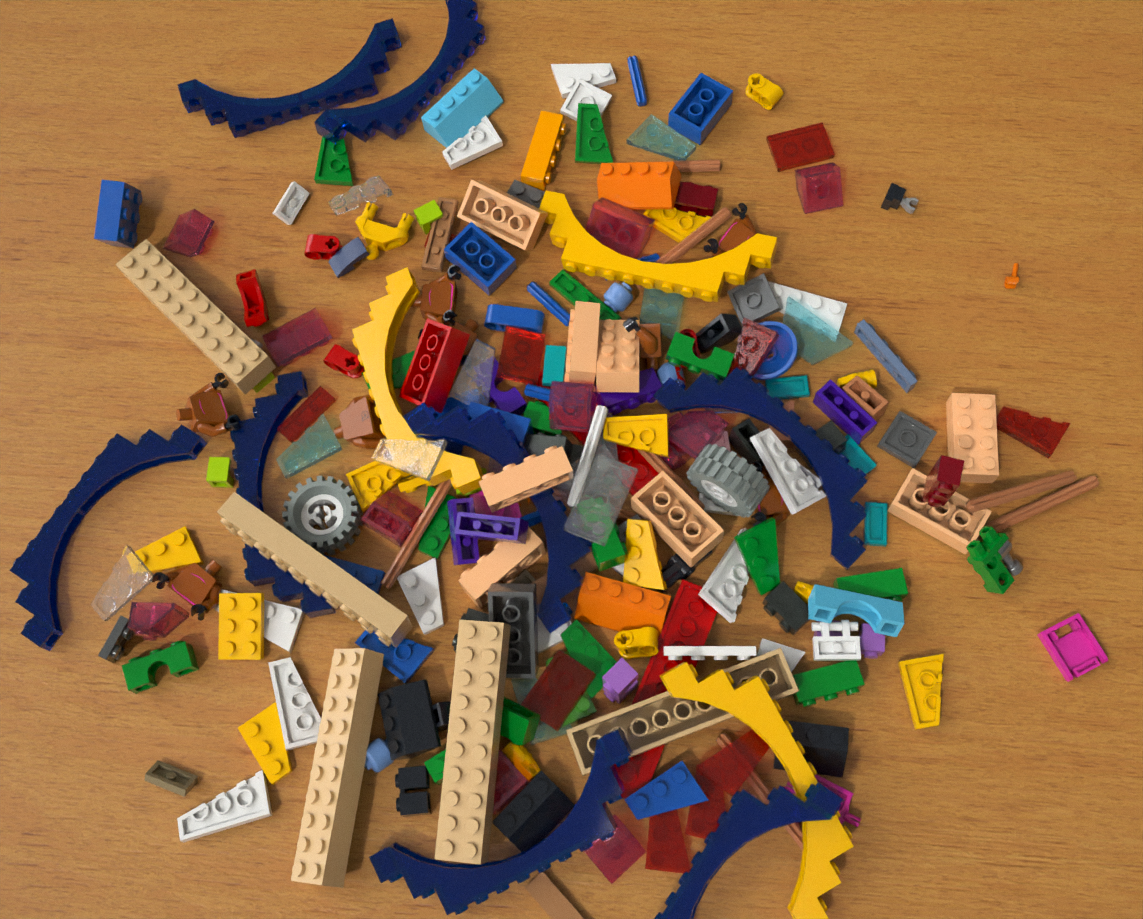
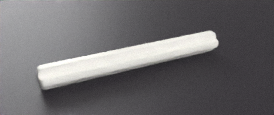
(588, 453)

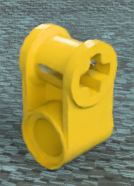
(764, 93)
(639, 644)

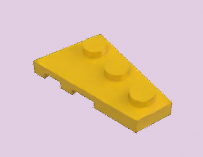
(639, 432)
(641, 561)
(922, 687)

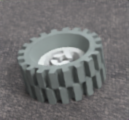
(728, 480)
(305, 512)

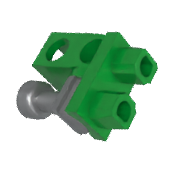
(988, 559)

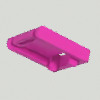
(1074, 652)

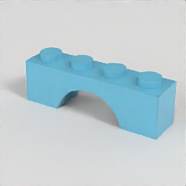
(882, 614)

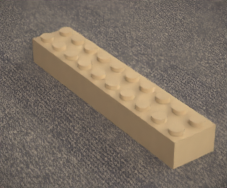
(196, 316)
(315, 570)
(671, 718)
(473, 742)
(338, 768)

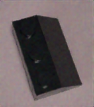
(409, 720)
(823, 747)
(533, 813)

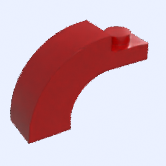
(253, 298)

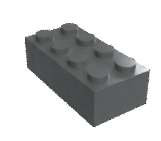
(517, 607)

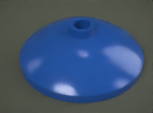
(784, 351)

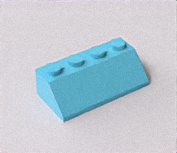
(461, 108)

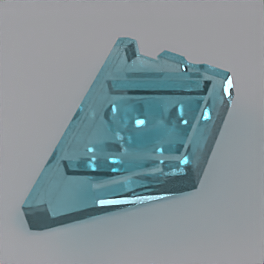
(662, 308)
(814, 336)

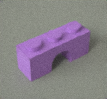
(871, 643)
(619, 681)

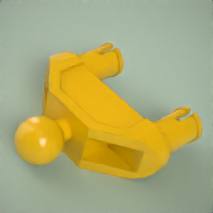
(379, 235)

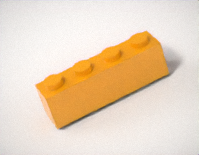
(543, 150)

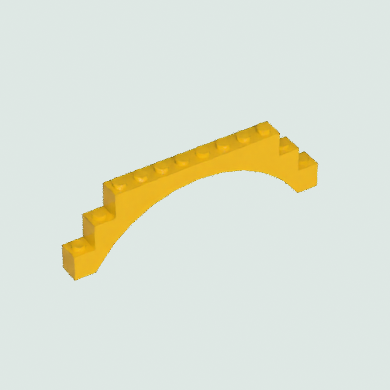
(695, 279)
(376, 348)
(754, 707)

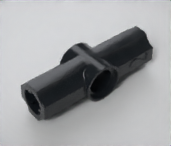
(678, 569)

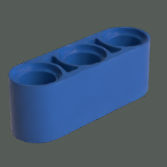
(501, 316)

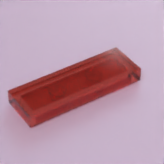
(306, 414)

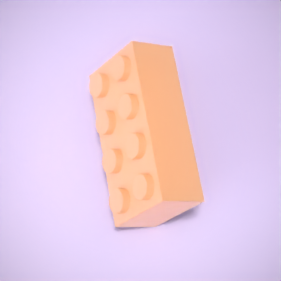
(502, 214)
(582, 343)
(617, 358)
(973, 435)
(526, 479)
(677, 518)
(947, 523)
(500, 567)

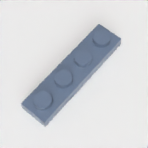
(885, 356)

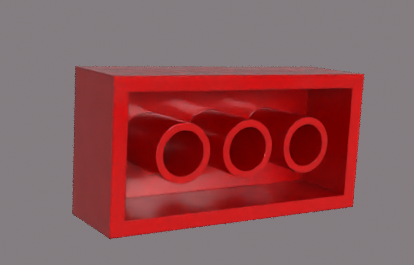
(434, 365)

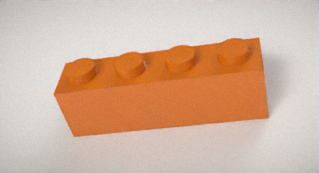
(639, 184)
(620, 605)

